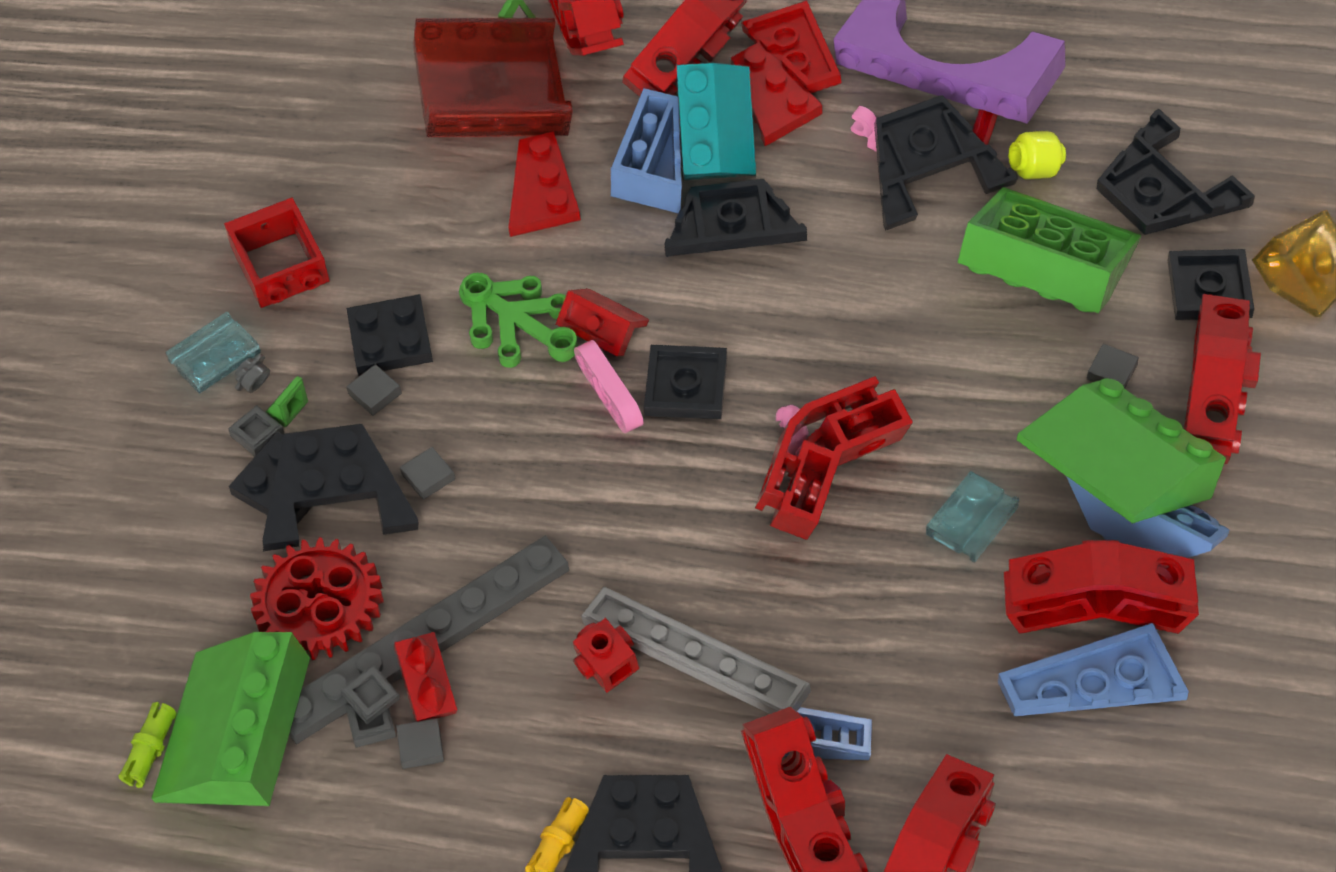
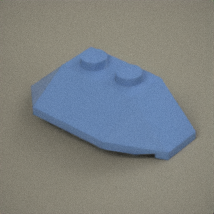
(1178, 532)

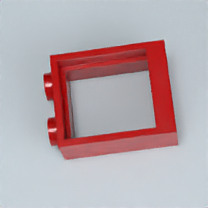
(281, 221)

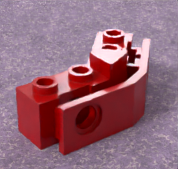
(588, 24)
(691, 30)
(1220, 369)
(840, 439)
(1101, 582)
(797, 795)
(945, 821)

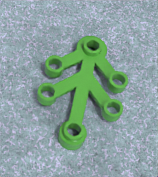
(515, 314)

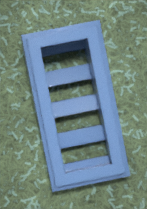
(829, 749)

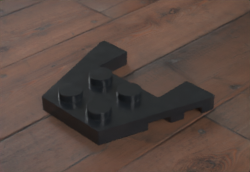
(926, 142)
(1155, 192)
(331, 469)
(644, 820)

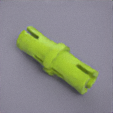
(147, 745)

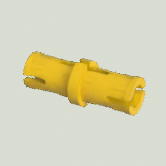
(558, 837)

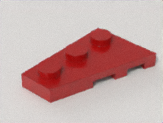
(797, 44)
(776, 95)
(541, 187)

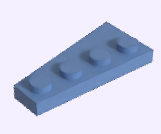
(1102, 674)

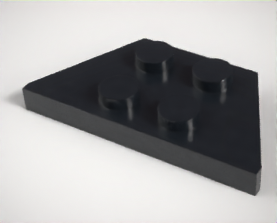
(732, 218)

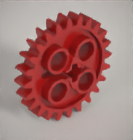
(318, 596)

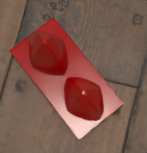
(425, 677)

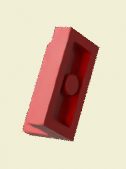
(599, 320)

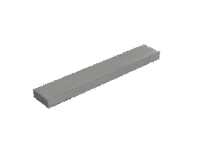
(699, 654)

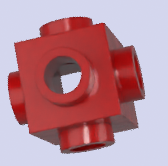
(605, 654)

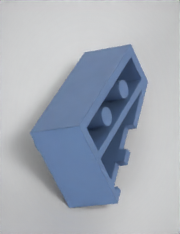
(649, 155)

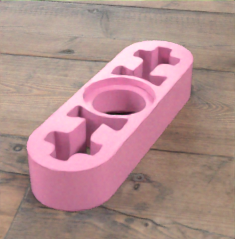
(608, 386)

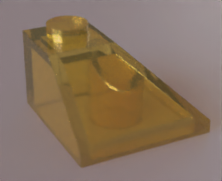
(1302, 264)

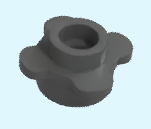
(251, 374)

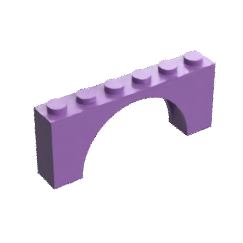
(1004, 85)

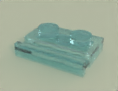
(213, 352)
(972, 516)

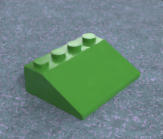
(1047, 249)
(1124, 451)
(234, 722)

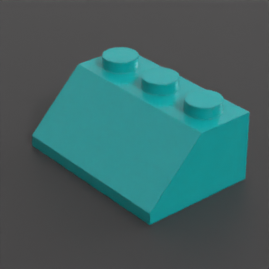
(716, 121)

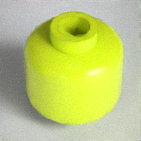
(1036, 155)

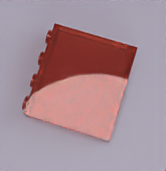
(489, 77)

